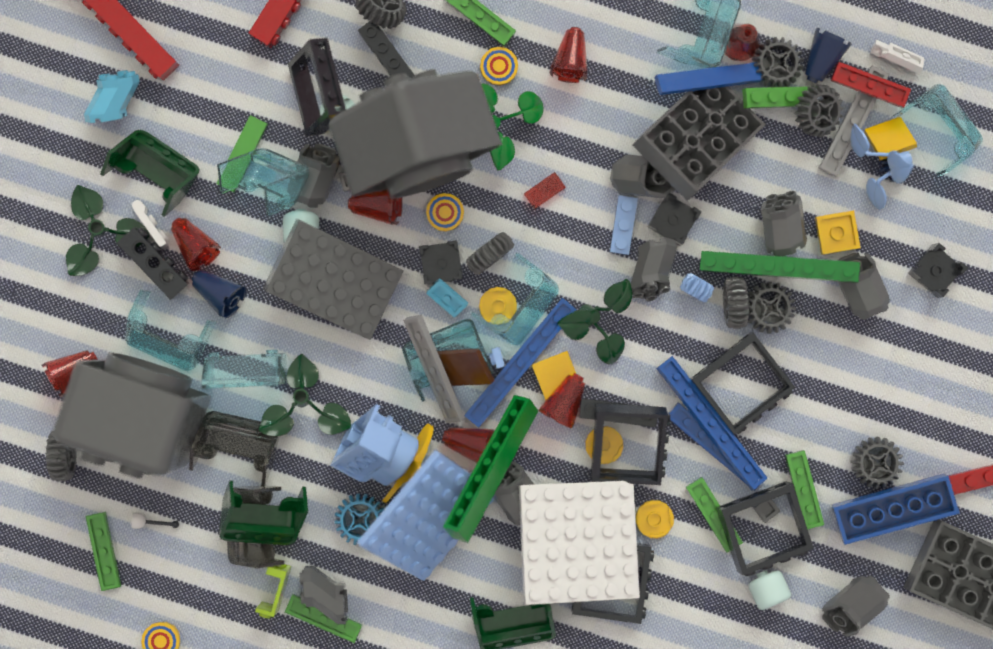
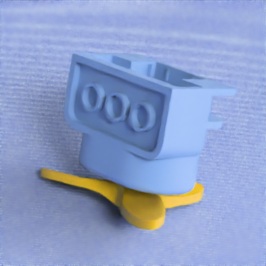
(381, 451)

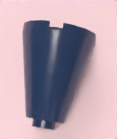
(824, 55)
(219, 292)

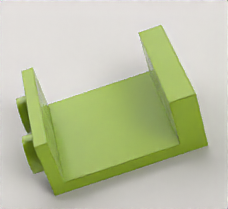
(270, 610)

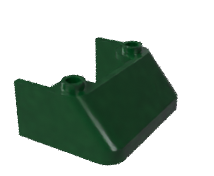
(156, 162)
(262, 522)
(512, 626)

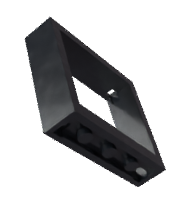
(327, 83)
(768, 404)
(630, 476)
(755, 499)
(643, 594)

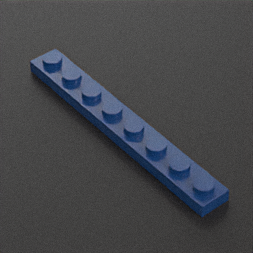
(518, 364)
(712, 423)

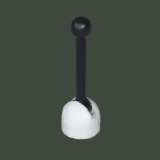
(139, 521)

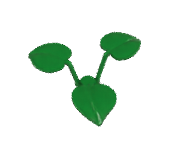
(532, 111)

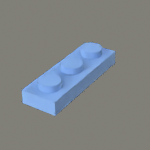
(623, 225)
(496, 357)

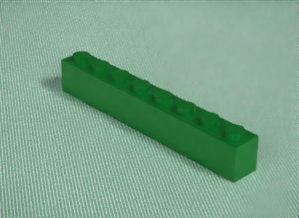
(780, 266)
(490, 469)

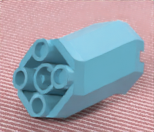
(112, 96)

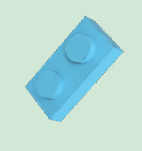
(447, 297)

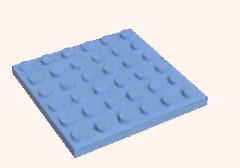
(412, 525)

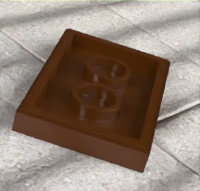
(466, 367)

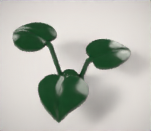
(86, 204)
(577, 323)
(303, 374)

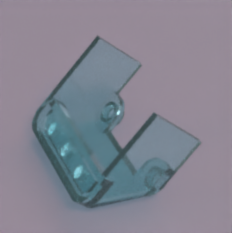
(712, 37)
(968, 136)
(266, 169)
(531, 310)
(453, 337)
(182, 356)
(244, 370)

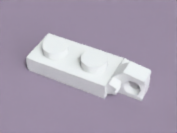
(899, 56)

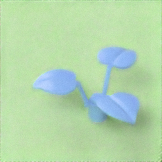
(899, 164)

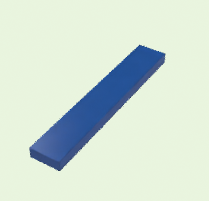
(707, 78)
(688, 424)

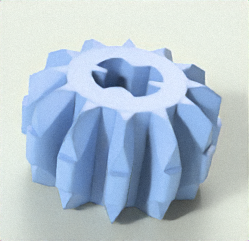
(697, 287)

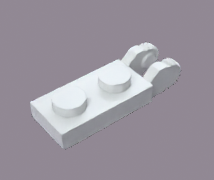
(149, 222)

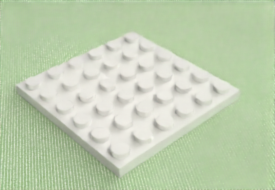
(578, 542)

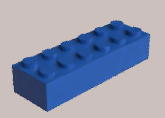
(895, 508)

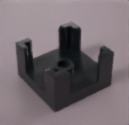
(674, 219)
(441, 262)
(937, 270)

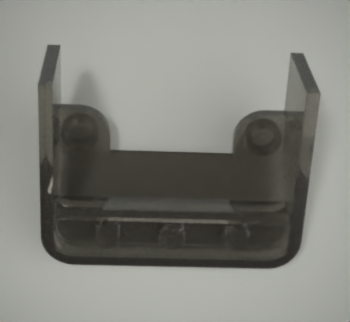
(234, 436)
(254, 554)

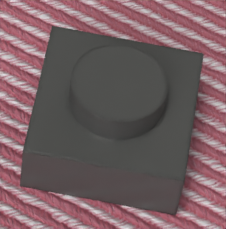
(766, 510)

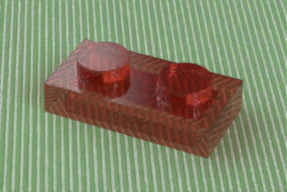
(544, 190)

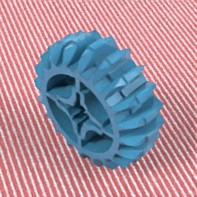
(354, 512)

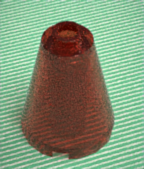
(742, 42)
(571, 58)
(377, 206)
(194, 244)
(61, 369)
(565, 401)
(467, 441)

